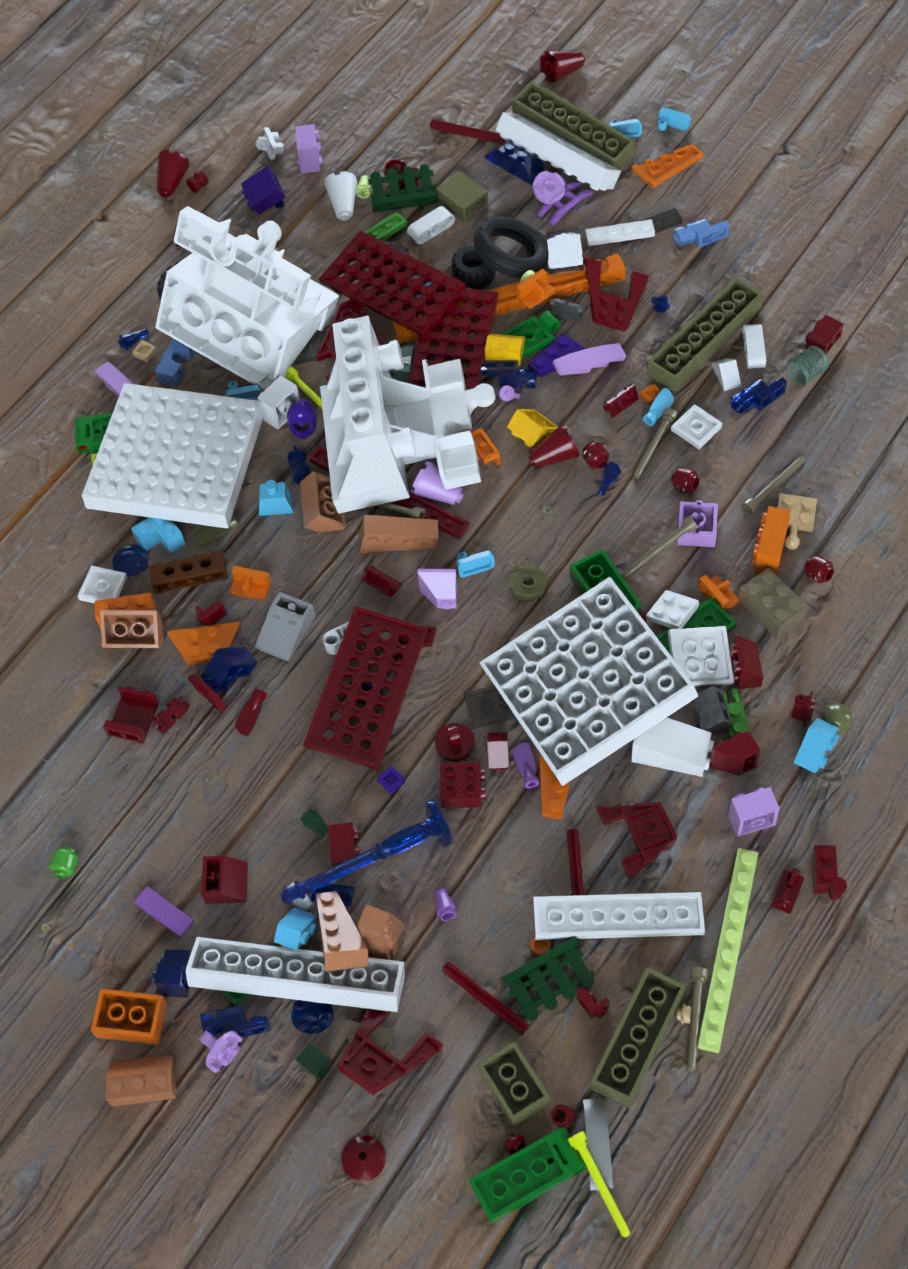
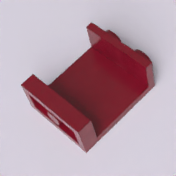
(132, 715)

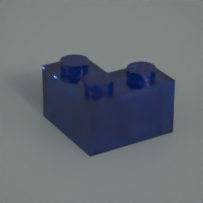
(227, 665)
(171, 973)

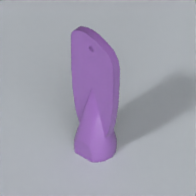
(526, 764)

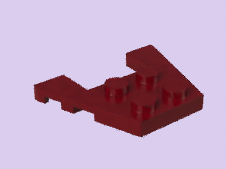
(648, 828)

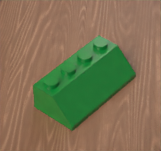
(595, 569)

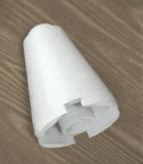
(342, 193)

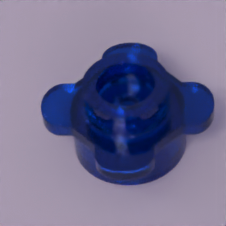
(660, 303)

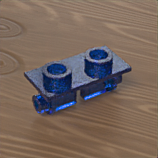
(298, 459)
(345, 893)

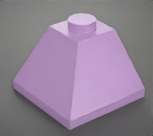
(439, 586)

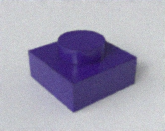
(391, 780)

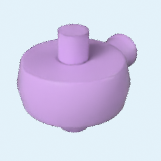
(506, 393)

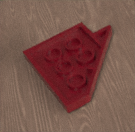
(346, 310)

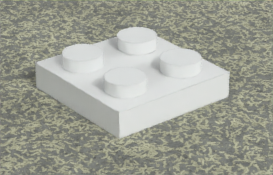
(696, 426)
(101, 584)
(672, 610)

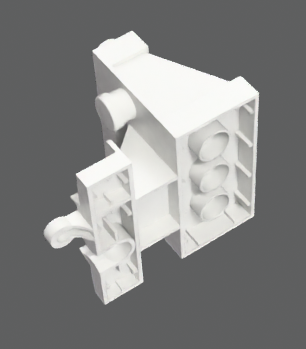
(241, 299)
(384, 423)

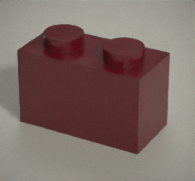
(824, 334)
(342, 842)

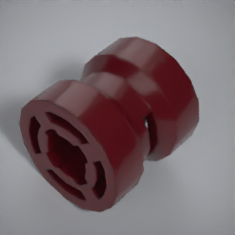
(197, 181)

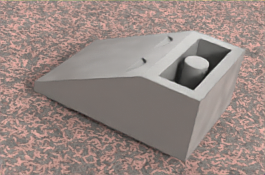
(285, 626)

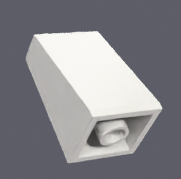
(674, 747)

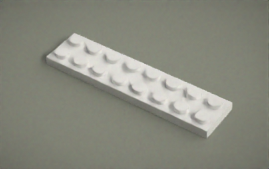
(618, 916)

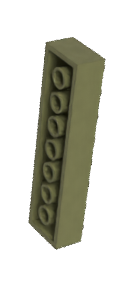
(573, 124)
(704, 334)

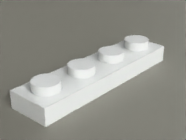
(620, 232)

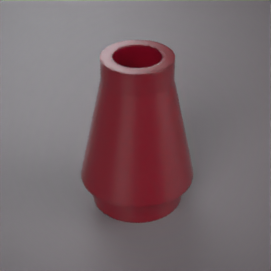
(562, 1115)

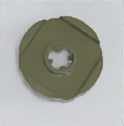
(531, 592)

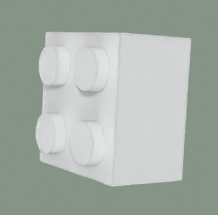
(277, 400)

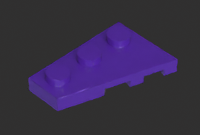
(558, 348)

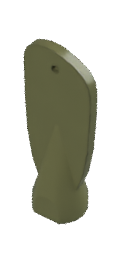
(211, 533)

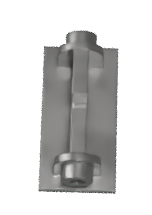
(568, 311)

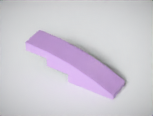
(586, 359)
(112, 378)

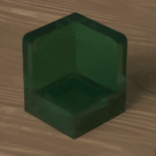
(313, 1061)

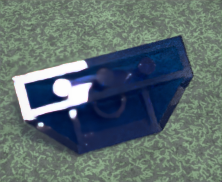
(516, 161)

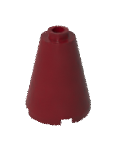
(560, 64)
(170, 171)
(554, 448)

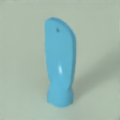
(662, 401)

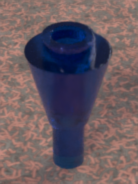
(128, 340)
(610, 473)

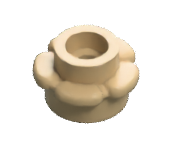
(684, 1014)

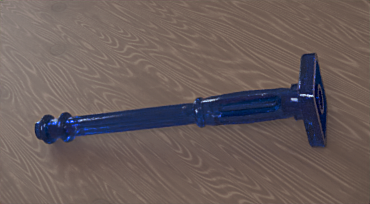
(403, 840)

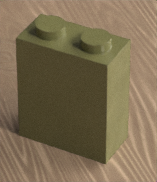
(462, 196)

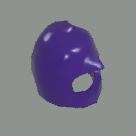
(301, 412)

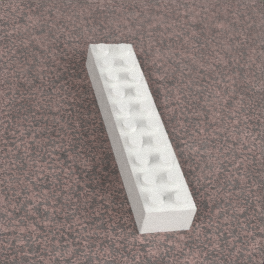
(293, 975)

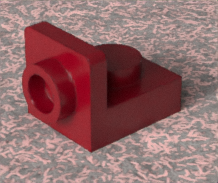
(212, 615)
(588, 1002)

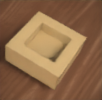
(144, 351)

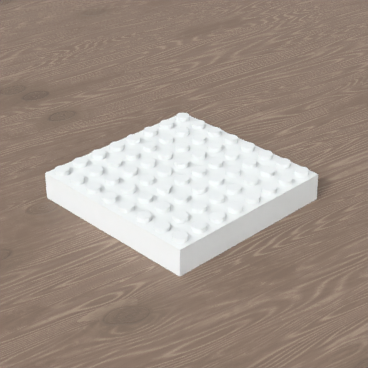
(174, 455)
(588, 680)

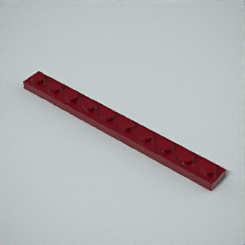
(447, 521)

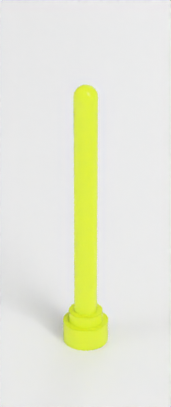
(292, 375)
(579, 1143)

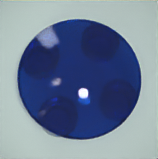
(130, 560)
(311, 1016)

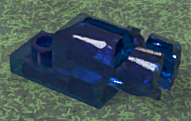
(510, 374)
(758, 395)
(234, 1020)

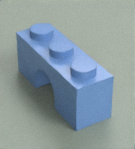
(168, 370)

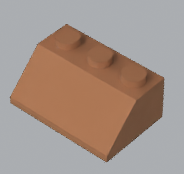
(318, 506)
(131, 629)
(141, 1080)

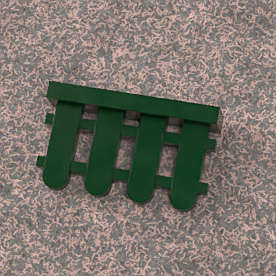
(404, 198)
(554, 969)

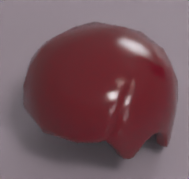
(395, 164)

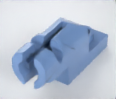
(700, 233)

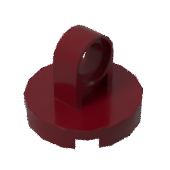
(454, 742)

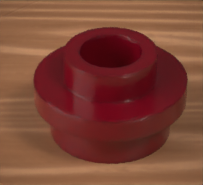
(514, 1143)

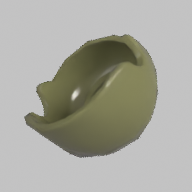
(837, 715)

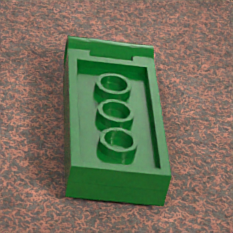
(90, 432)
(526, 1175)

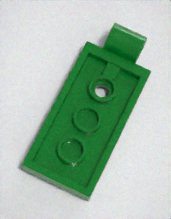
(538, 330)
(707, 615)

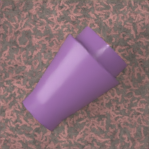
(444, 906)

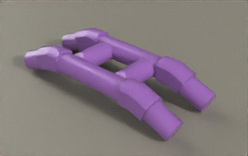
(562, 209)

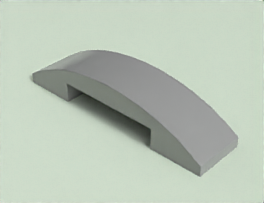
(598, 1139)

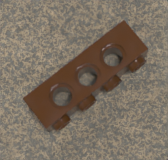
(196, 576)

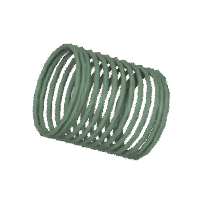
(802, 367)

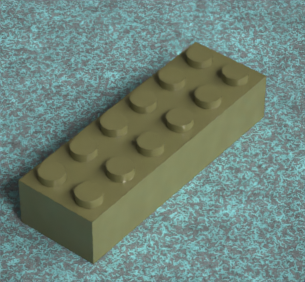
(638, 1037)

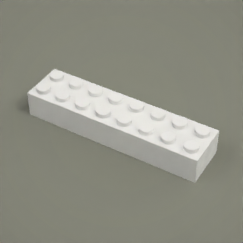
(557, 151)

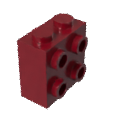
(461, 785)

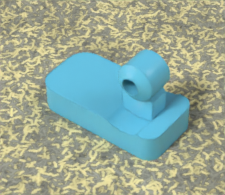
(673, 119)
(630, 128)
(248, 392)
(475, 563)

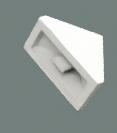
(727, 373)

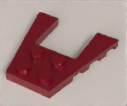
(609, 308)
(375, 1067)

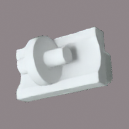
(270, 143)

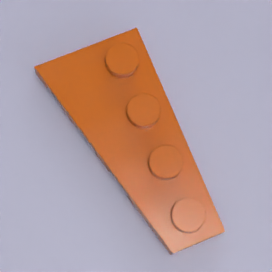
(667, 165)
(552, 792)

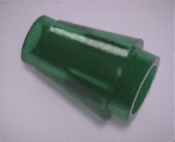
(313, 821)

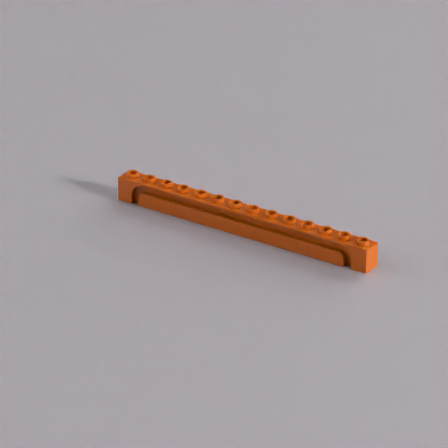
(565, 285)

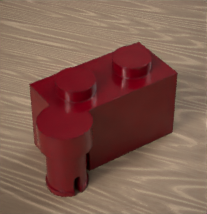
(826, 873)

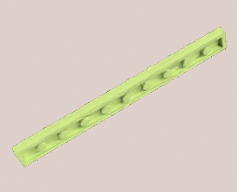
(728, 951)

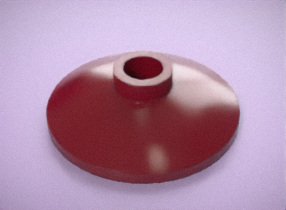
(363, 1169)

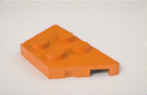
(200, 643)

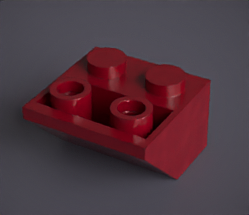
(746, 663)
(736, 754)
(224, 880)

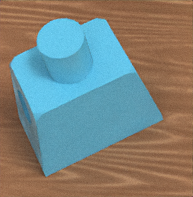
(275, 499)

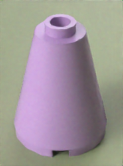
(430, 485)

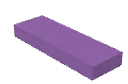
(164, 912)

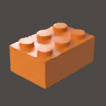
(770, 539)
(129, 1016)

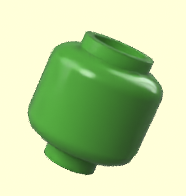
(63, 862)

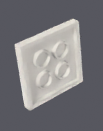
(702, 655)

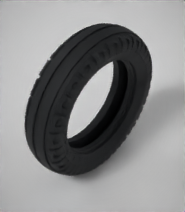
(518, 231)

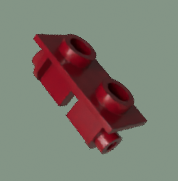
(622, 401)
(381, 581)
(803, 707)
(175, 708)
(788, 890)

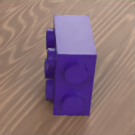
(262, 190)

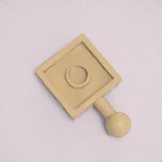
(801, 516)

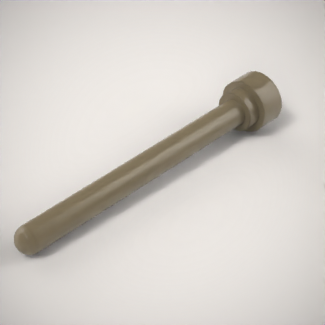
(668, 417)
(751, 505)
(416, 512)
(688, 526)
(698, 977)

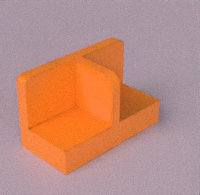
(534, 289)
(485, 448)
(250, 583)
(718, 591)

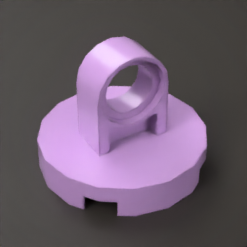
(548, 187)
(222, 1049)

